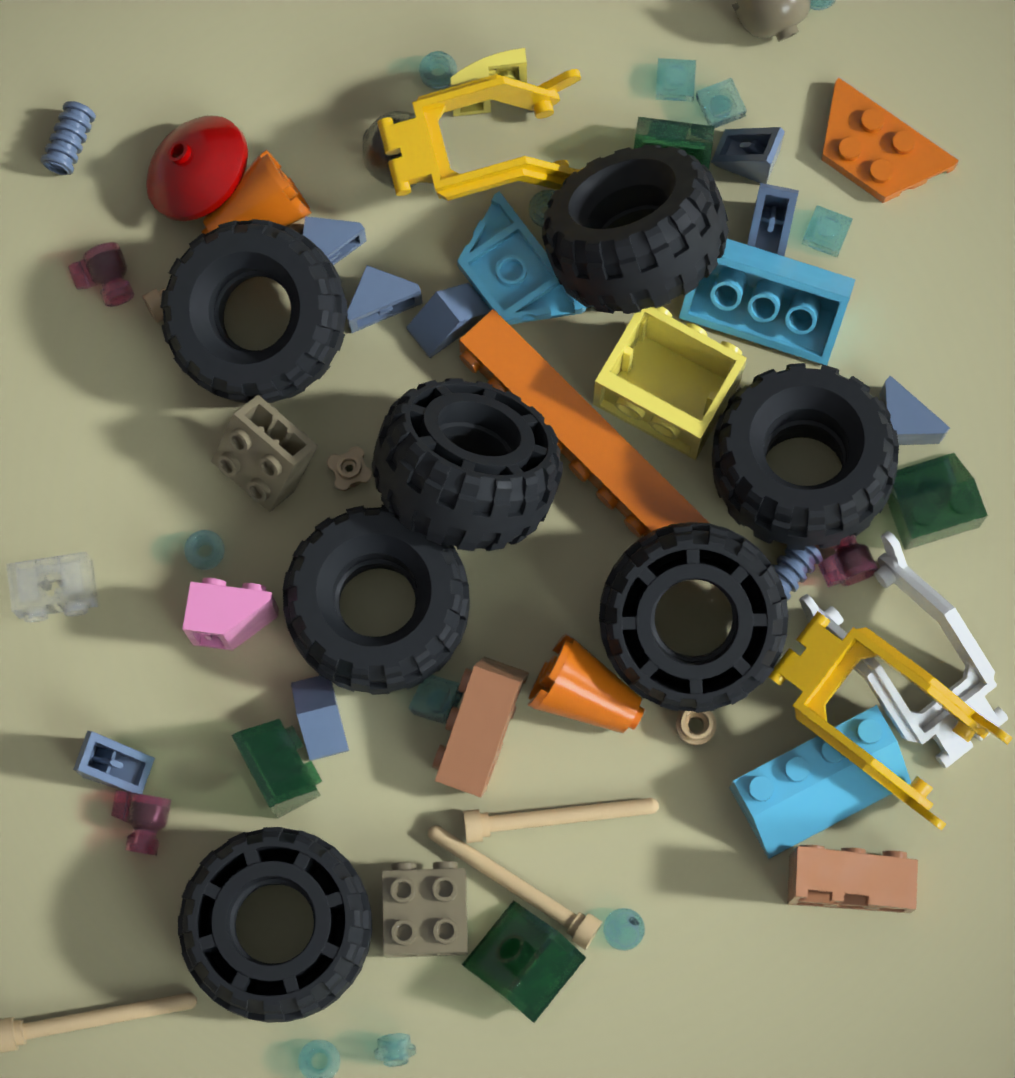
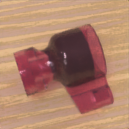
(104, 267)
(849, 563)
(145, 815)

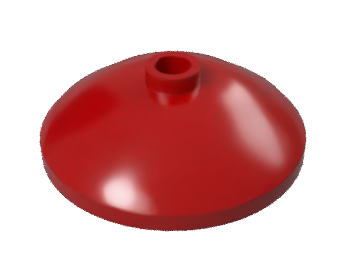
(196, 168)

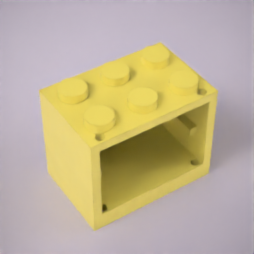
(669, 379)

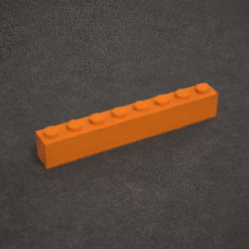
(583, 435)

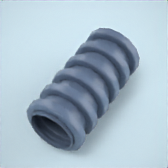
(68, 138)
(795, 565)

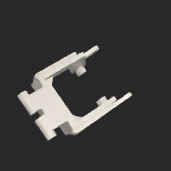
(977, 677)

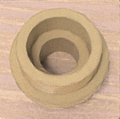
(692, 738)

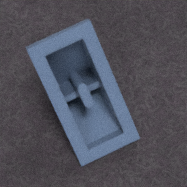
(749, 152)
(772, 218)
(334, 237)
(381, 297)
(447, 318)
(910, 417)
(319, 717)
(113, 764)

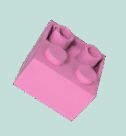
(226, 615)

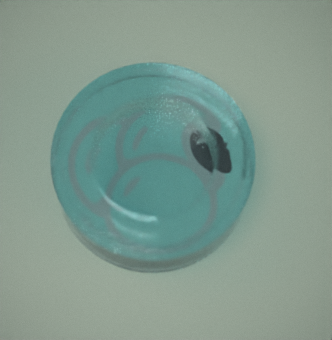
(623, 929)

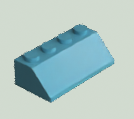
(771, 301)
(816, 784)

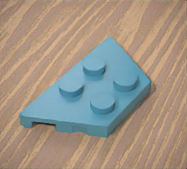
(513, 269)

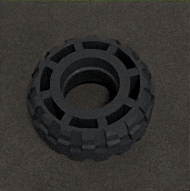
(635, 229)
(197, 301)
(811, 406)
(466, 464)
(339, 552)
(679, 555)
(315, 975)

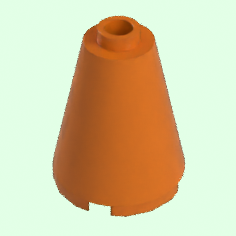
(261, 195)
(584, 690)

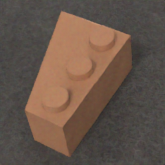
(479, 725)
(852, 879)

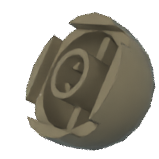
(772, 17)

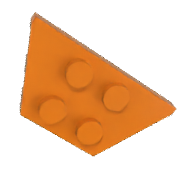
(877, 147)

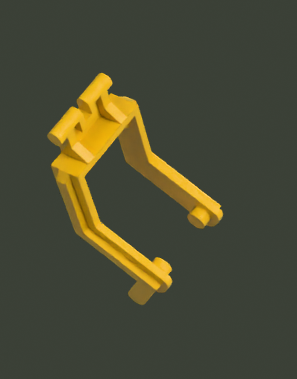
(424, 151)
(826, 666)

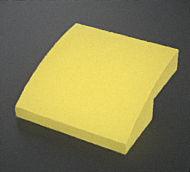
(506, 63)

